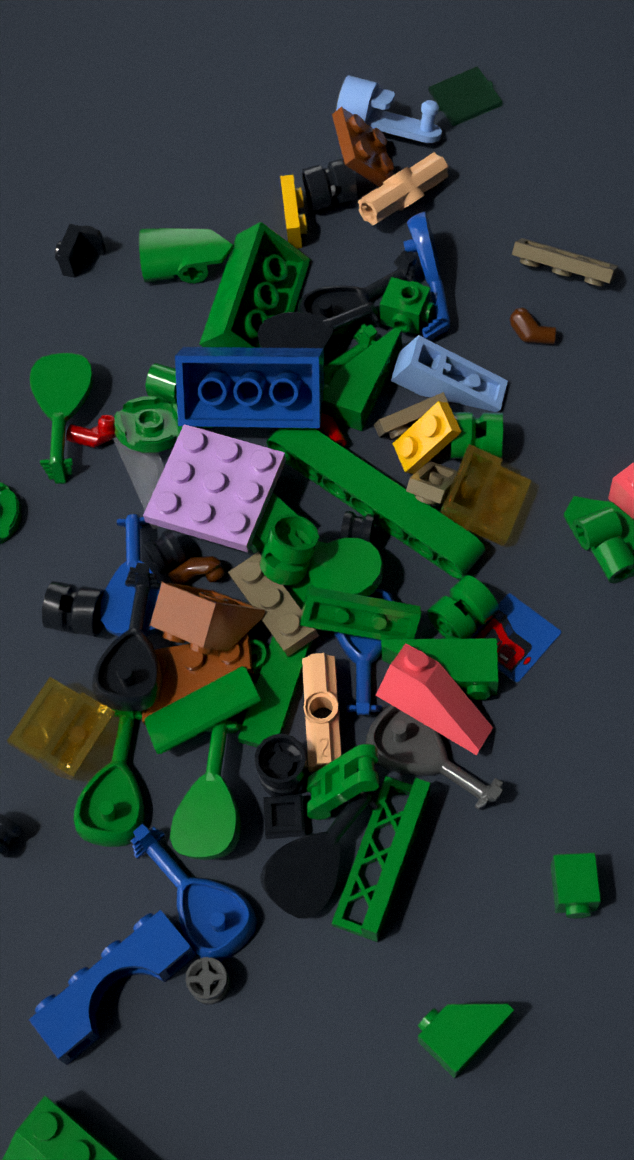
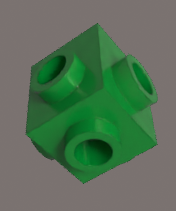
(406, 305)

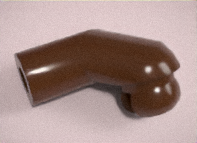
(528, 330)
(197, 566)

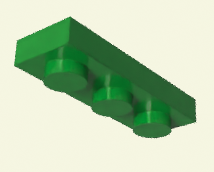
(359, 615)

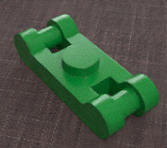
(341, 781)

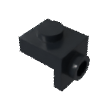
(74, 246)

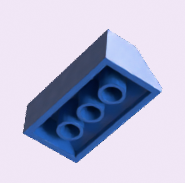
(250, 387)

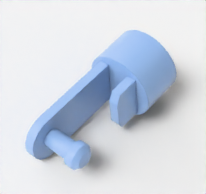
(363, 98)

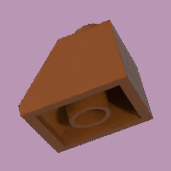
(202, 617)

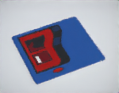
(520, 636)

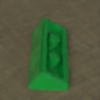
(202, 709)

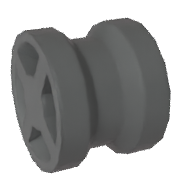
(206, 972)

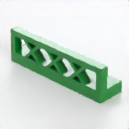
(394, 864)

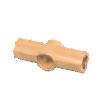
(403, 188)
(321, 692)

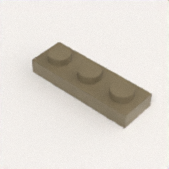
(564, 262)
(281, 611)

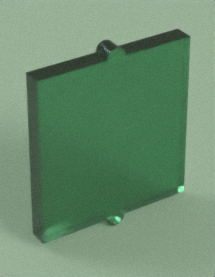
(465, 96)

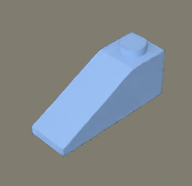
(433, 370)

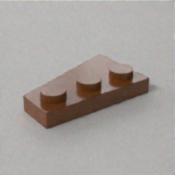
(190, 670)

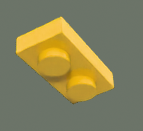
(292, 201)
(426, 437)

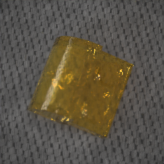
(485, 496)
(61, 728)

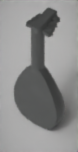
(418, 750)

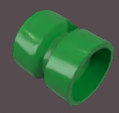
(488, 425)
(288, 549)
(468, 605)

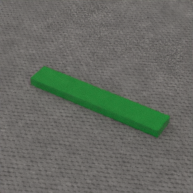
(277, 681)

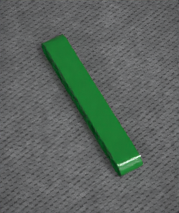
(373, 493)

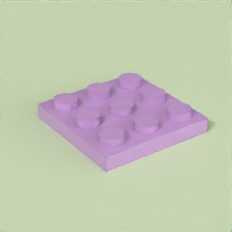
(215, 488)

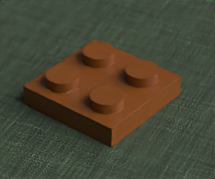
(362, 147)

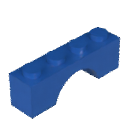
(70, 1018)

